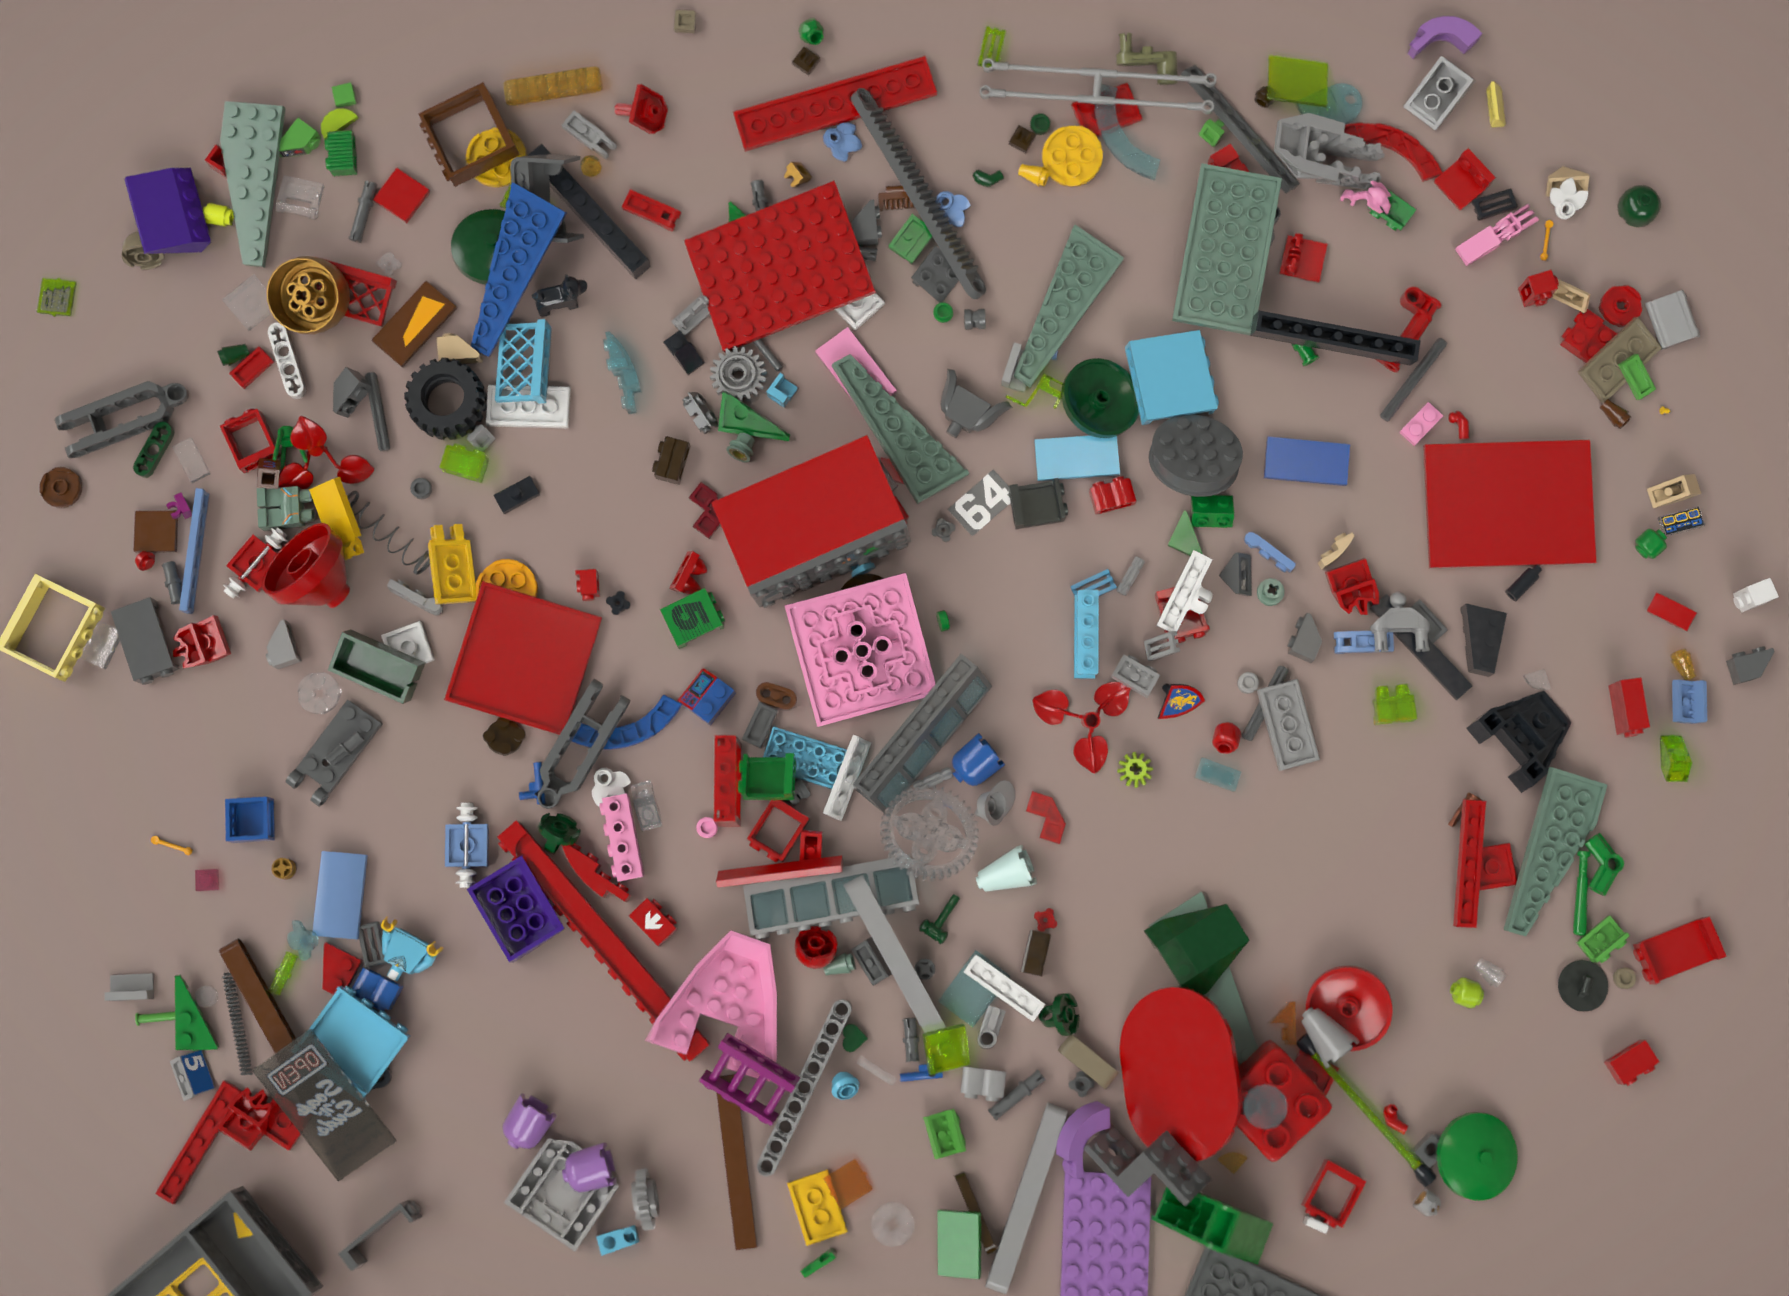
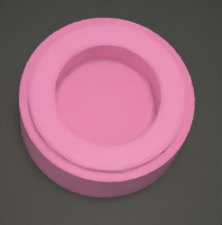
(707, 827)

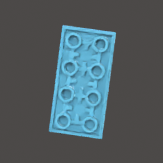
(1076, 457)
(815, 760)

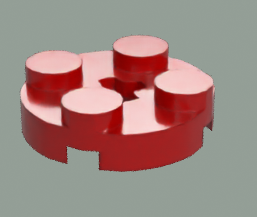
(1609, 308)

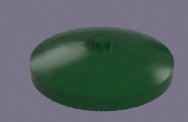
(475, 243)
(1100, 398)

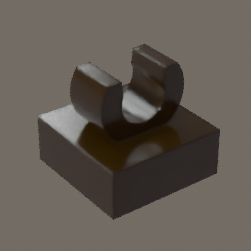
(806, 61)
(1022, 139)

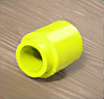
(218, 214)

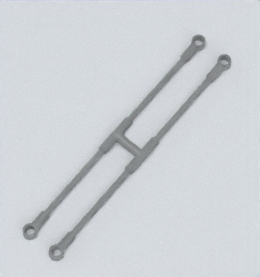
(1096, 98)

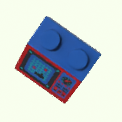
(707, 696)

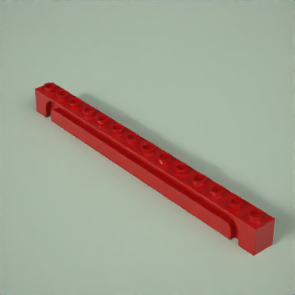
(593, 929)

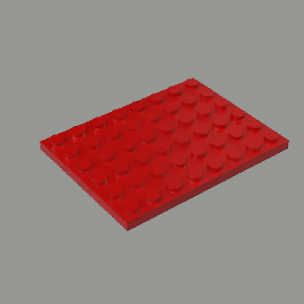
(779, 266)

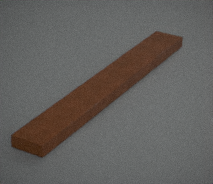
(737, 1172)

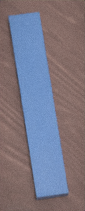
(194, 551)

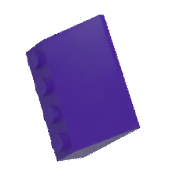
(168, 211)
(515, 909)

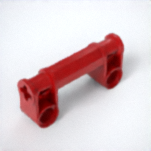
(1420, 319)

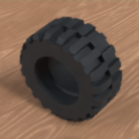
(427, 380)

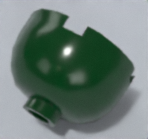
(1639, 205)

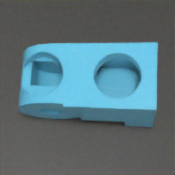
(617, 1239)

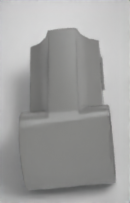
(991, 1024)

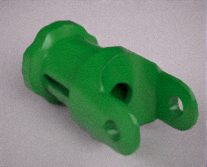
(1306, 353)

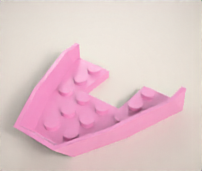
(729, 985)

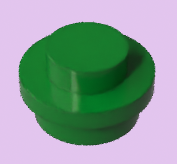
(943, 312)

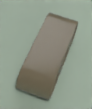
(1088, 1061)

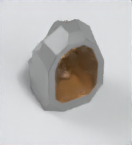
(1427, 1203)

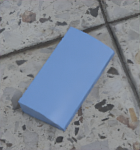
(340, 895)

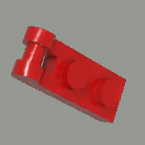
(650, 210)

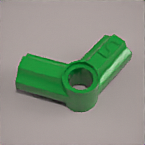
(1602, 853)

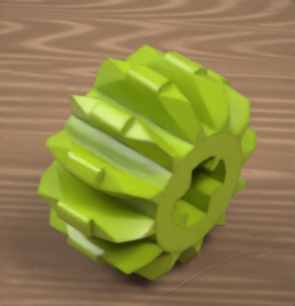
(1130, 774)

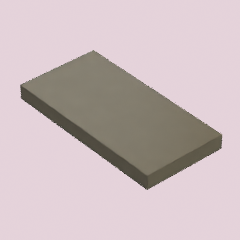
(1602, 370)

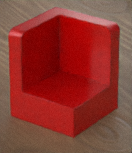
(216, 161)

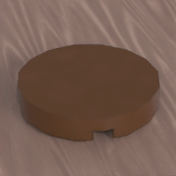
(60, 487)

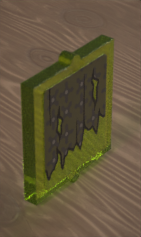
(56, 297)

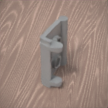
(1672, 319)

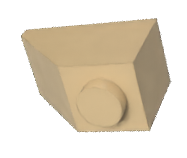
(454, 347)
(1674, 490)

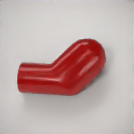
(1391, 1119)

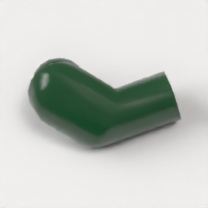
(987, 180)

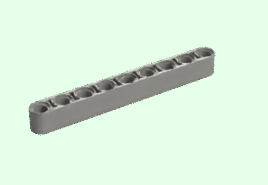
(894, 954)
(797, 1095)
(1026, 1198)

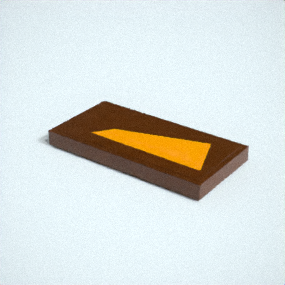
(414, 324)

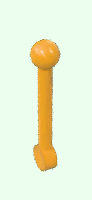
(1548, 225)
(156, 840)

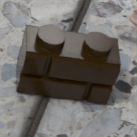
(671, 460)
(1035, 953)

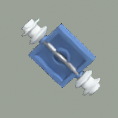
(466, 845)

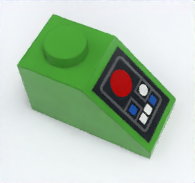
(299, 140)

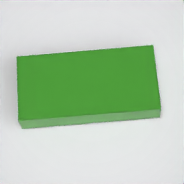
(1637, 376)

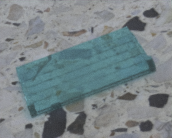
(968, 997)

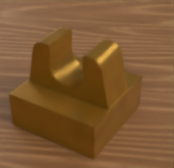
(799, 173)

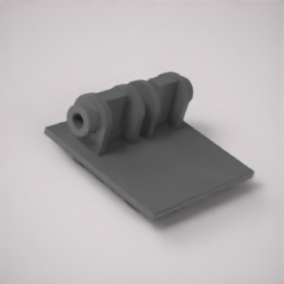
(935, 275)

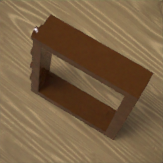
(453, 106)

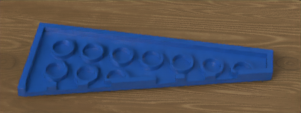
(521, 245)

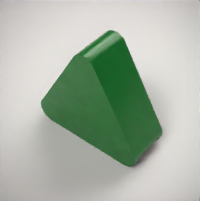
(1215, 1225)

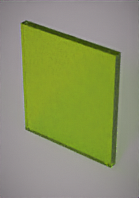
(1297, 81)

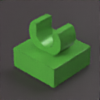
(1212, 132)

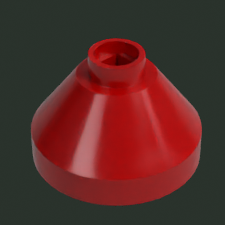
(309, 570)

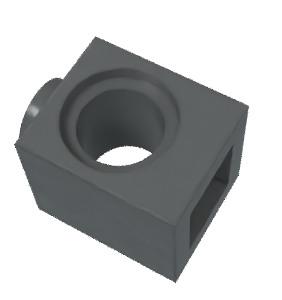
(1420, 1153)

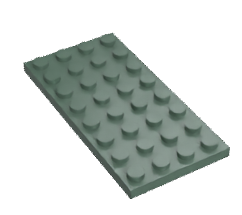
(1226, 249)

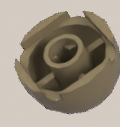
(134, 255)

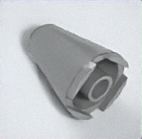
(1327, 1036)

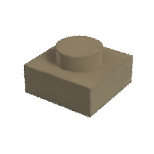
(685, 21)

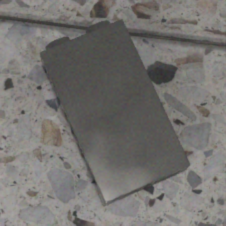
(143, 641)
(352, 1255)

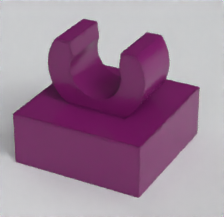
(181, 506)

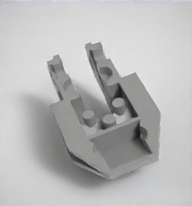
(1305, 135)

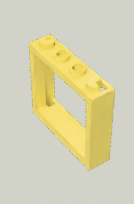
(23, 615)

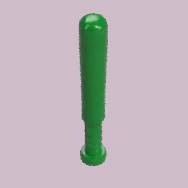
(1580, 910)

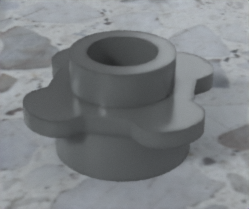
(937, 531)
(1082, 1090)

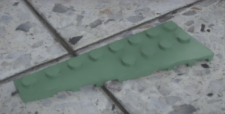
(1074, 287)
(912, 451)
(1224, 992)

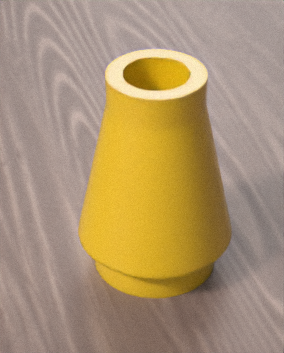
(1034, 174)

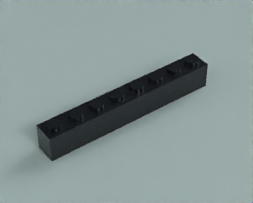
(596, 220)
(1335, 338)

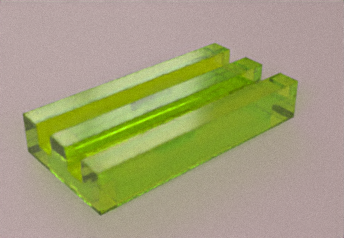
(995, 32)

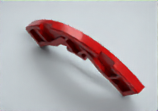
(1400, 143)

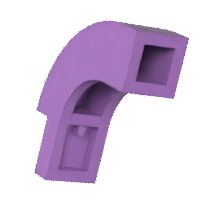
(1446, 28)
(1077, 1131)

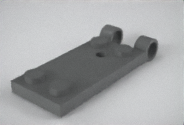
(343, 725)

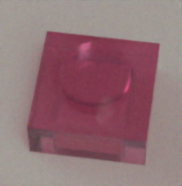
(207, 880)

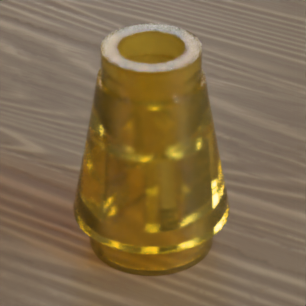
(1683, 663)

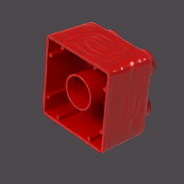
(1304, 1100)

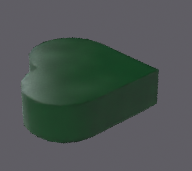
(853, 1038)

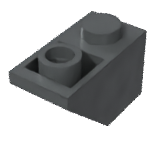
(865, 225)
(349, 391)
(1306, 641)
(1749, 666)

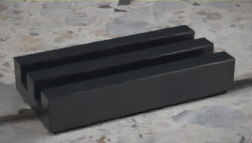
(1478, 209)

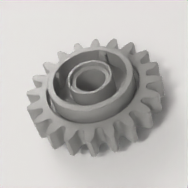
(741, 362)
(645, 1199)

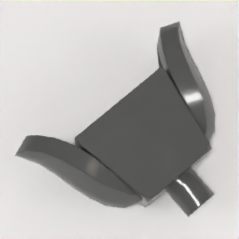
(966, 409)

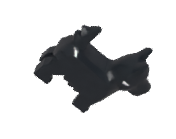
(559, 296)

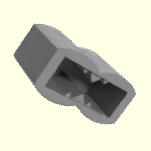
(983, 1082)

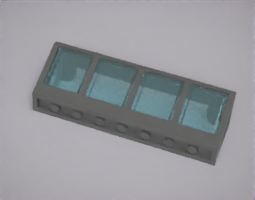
(923, 733)

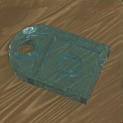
(1337, 107)

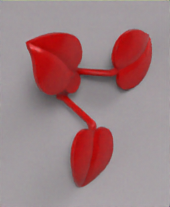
(312, 436)
(1089, 751)

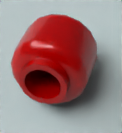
(1226, 737)

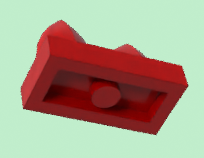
(690, 565)

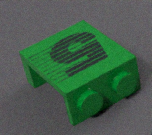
(692, 617)

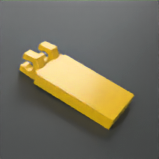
(336, 511)
(451, 566)

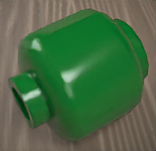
(1651, 543)

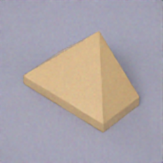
(1558, 177)
(1572, 296)

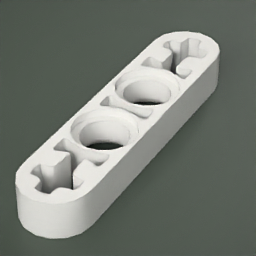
(284, 361)

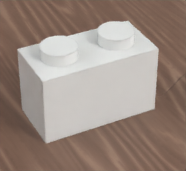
(1755, 595)

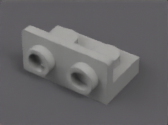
(1135, 675)

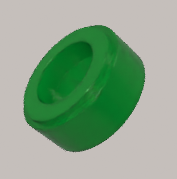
(943, 621)

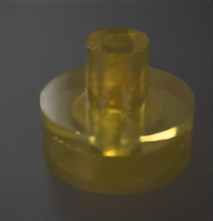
(590, 165)

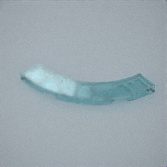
(1118, 142)

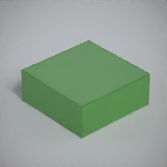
(344, 95)

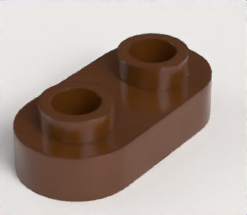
(776, 696)

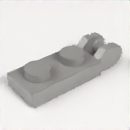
(587, 134)
(417, 598)

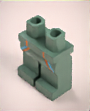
(283, 508)

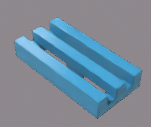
(1109, 580)

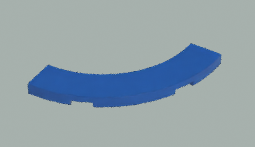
(635, 732)

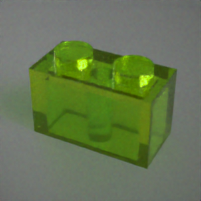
(464, 463)

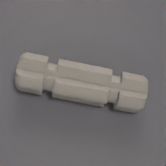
(1130, 576)
(934, 778)

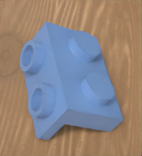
(1689, 701)

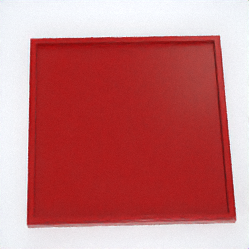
(523, 658)

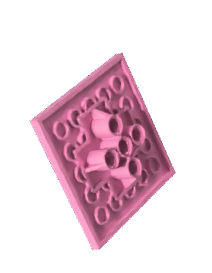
(823, 628)

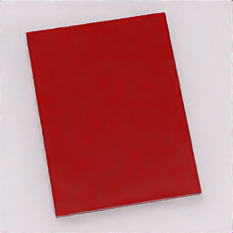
(1509, 504)

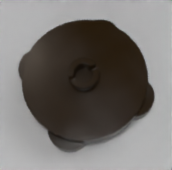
(504, 736)

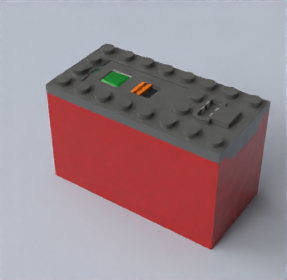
(812, 522)

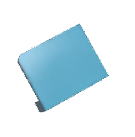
(781, 390)

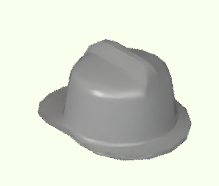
(996, 803)

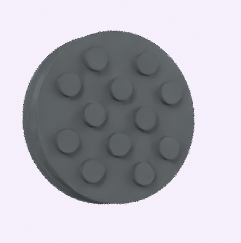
(1195, 455)

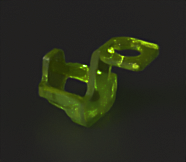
(1043, 385)

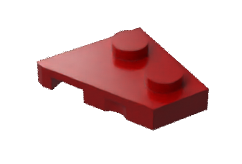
(338, 968)

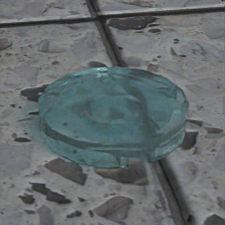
(1265, 1106)

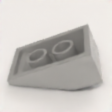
(1439, 93)

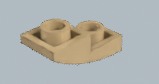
(1339, 547)

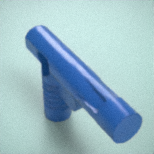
(534, 787)
(921, 1075)

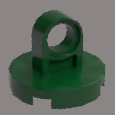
(558, 831)
(1063, 1015)

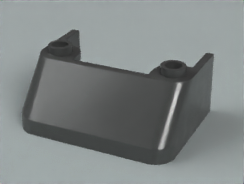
(533, 175)

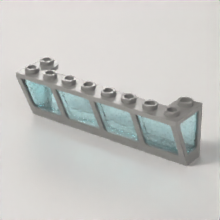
(823, 898)

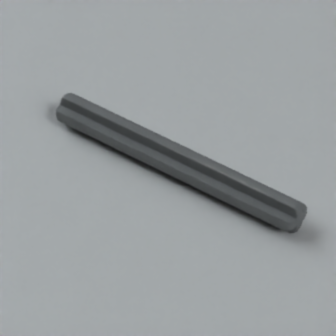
(1413, 379)

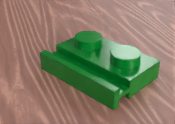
(911, 239)

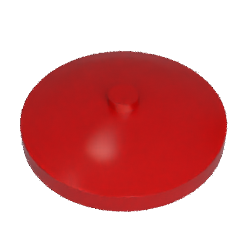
(1355, 1001)

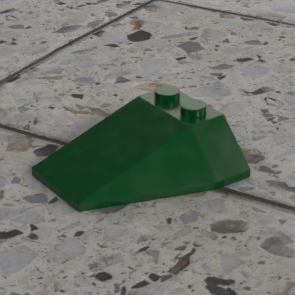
(1198, 945)

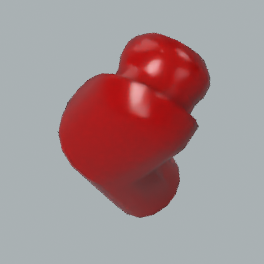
(1462, 422)

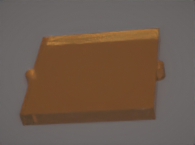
(847, 1183)

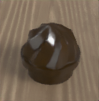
(1261, 97)

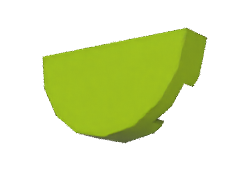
(337, 121)

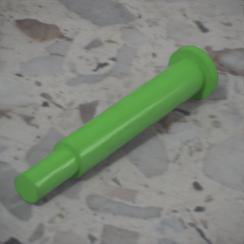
(155, 1017)

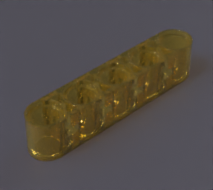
(552, 86)

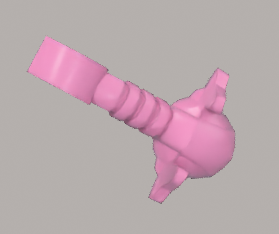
(1375, 196)

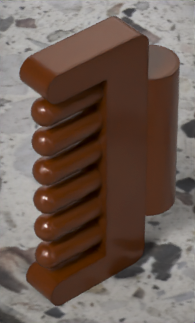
(894, 193)

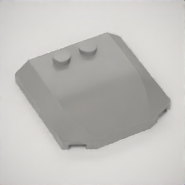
(551, 1202)

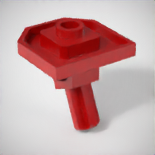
(646, 111)

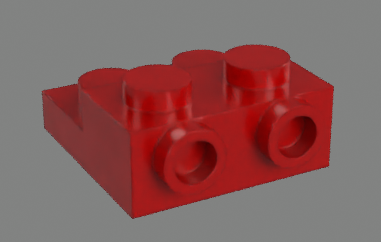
(1586, 336)

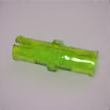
(283, 973)

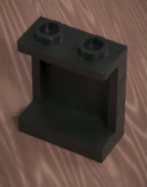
(1037, 504)

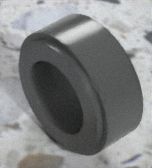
(421, 488)

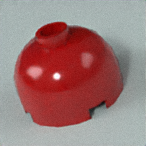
(815, 947)

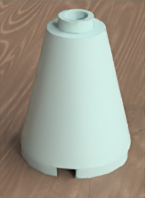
(1007, 872)

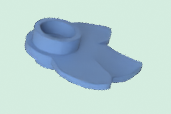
(845, 141)
(954, 208)

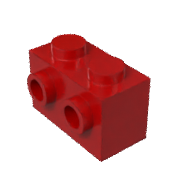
(1538, 288)

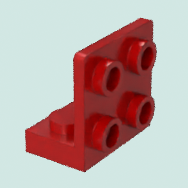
(1464, 179)

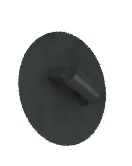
(1583, 985)

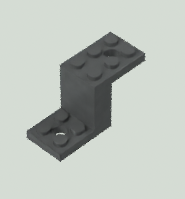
(1162, 1157)

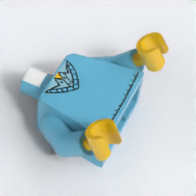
(405, 951)

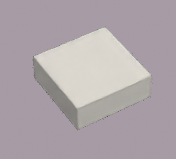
(1318, 1225)

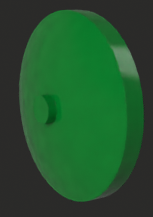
(1477, 1156)

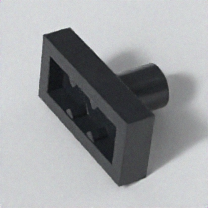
(516, 495)

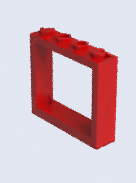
(726, 778)

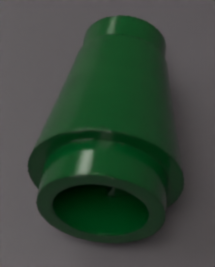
(232, 354)

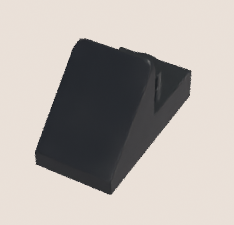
(683, 352)

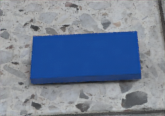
(1306, 461)

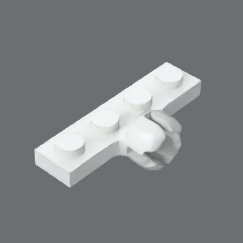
(1187, 593)

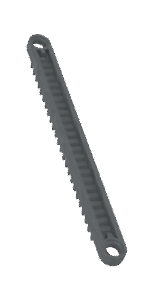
(918, 193)

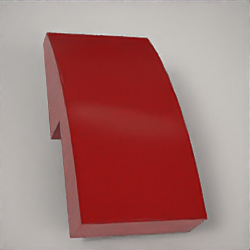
(1671, 611)

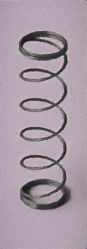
(420, 560)

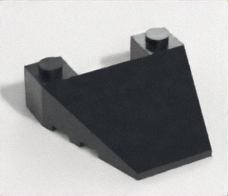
(1529, 731)

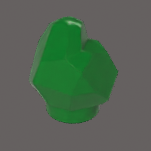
(811, 32)

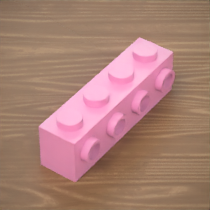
(622, 836)

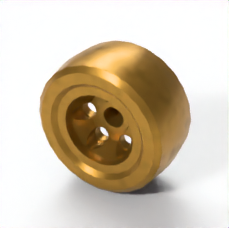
(284, 297)

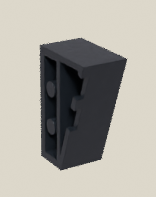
(1483, 638)

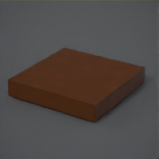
(155, 531)

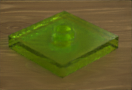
(946, 1049)

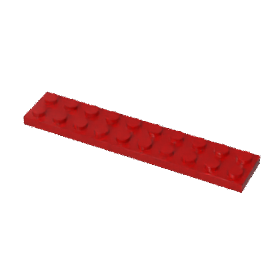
(832, 103)

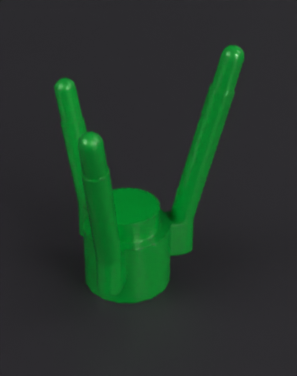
(284, 439)

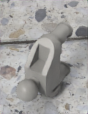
(1401, 620)

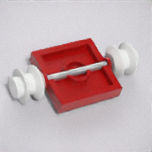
(252, 562)

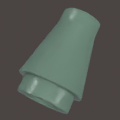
(840, 965)

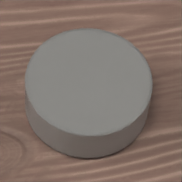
(1248, 683)

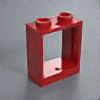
(233, 424)
(791, 812)
(1348, 1205)

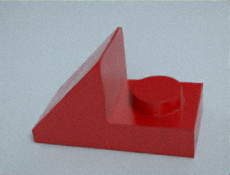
(811, 844)

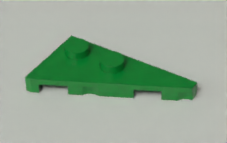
(740, 418)
(190, 1028)

